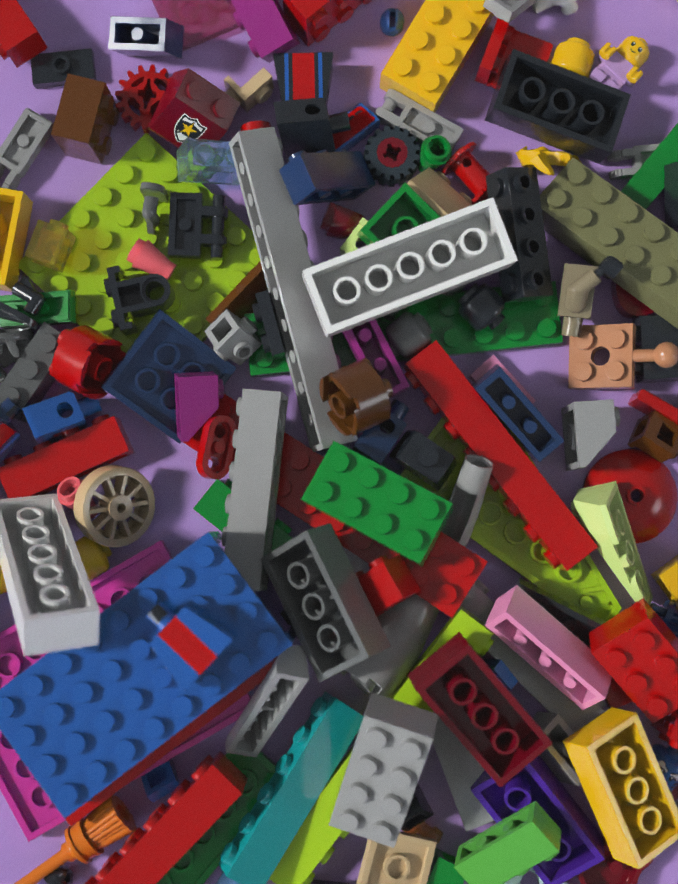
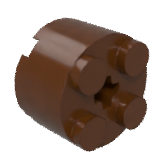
(356, 397)

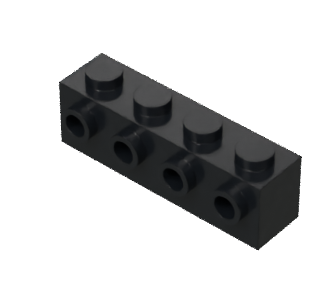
(513, 204)

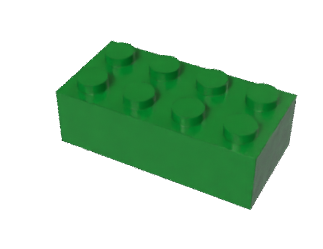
(378, 503)

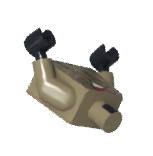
(578, 292)

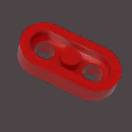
(217, 448)

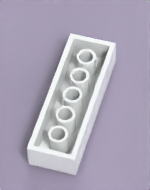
(409, 267)
(45, 577)

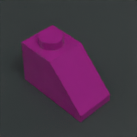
(196, 401)

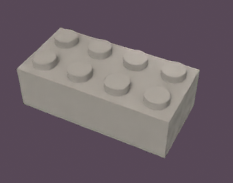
(383, 769)

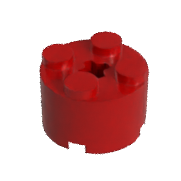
(85, 360)

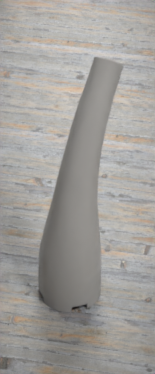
(412, 620)

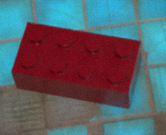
(479, 709)

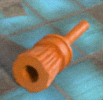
(88, 838)

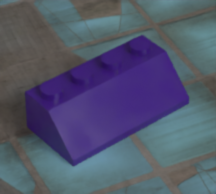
(580, 840)

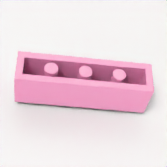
(549, 647)

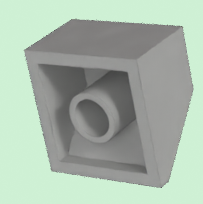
(587, 430)

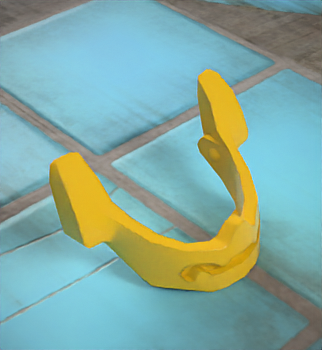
(543, 158)

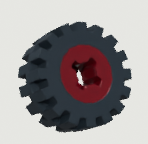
(392, 168)

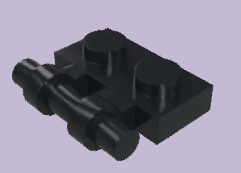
(187, 226)

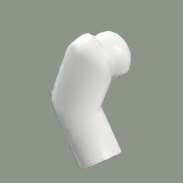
(567, 6)

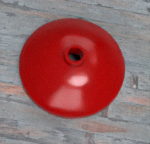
(653, 481)

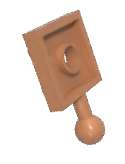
(620, 368)

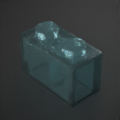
(206, 162)

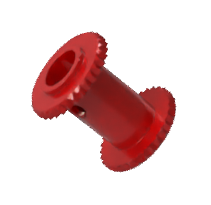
(473, 175)

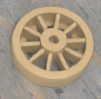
(114, 506)

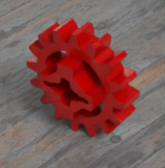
(137, 92)

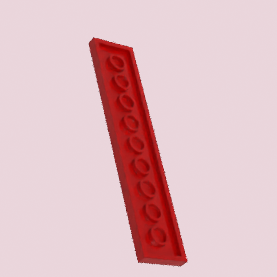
(448, 569)

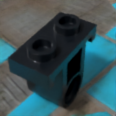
(133, 297)

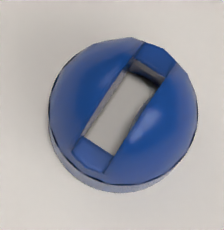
(385, 19)

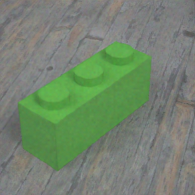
(509, 847)

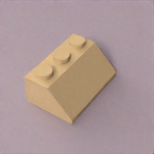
(437, 192)

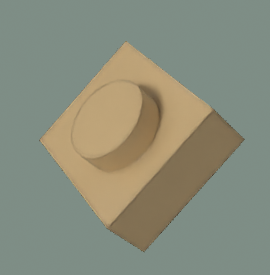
(255, 91)

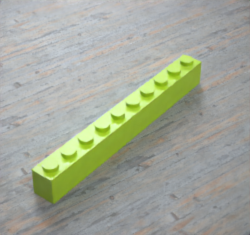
(316, 836)

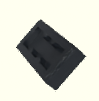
(53, 67)

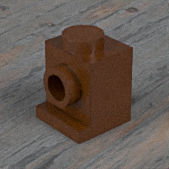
(655, 436)

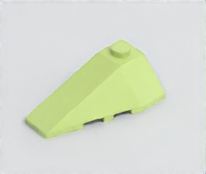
(606, 522)

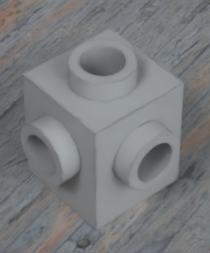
(233, 337)

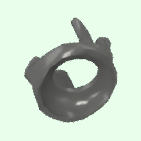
(13, 343)

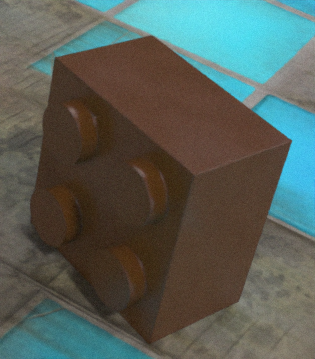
(85, 119)

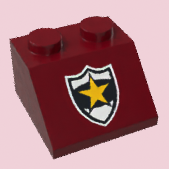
(192, 110)

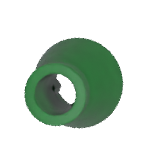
(434, 153)

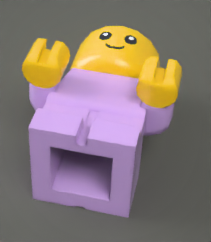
(620, 64)

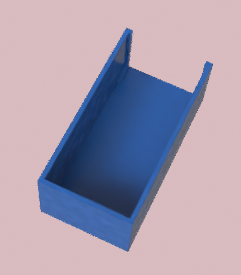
(107, 706)

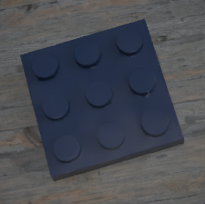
(147, 370)

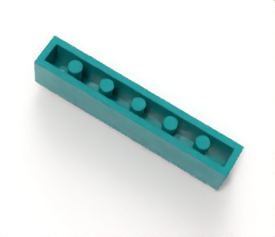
(291, 791)

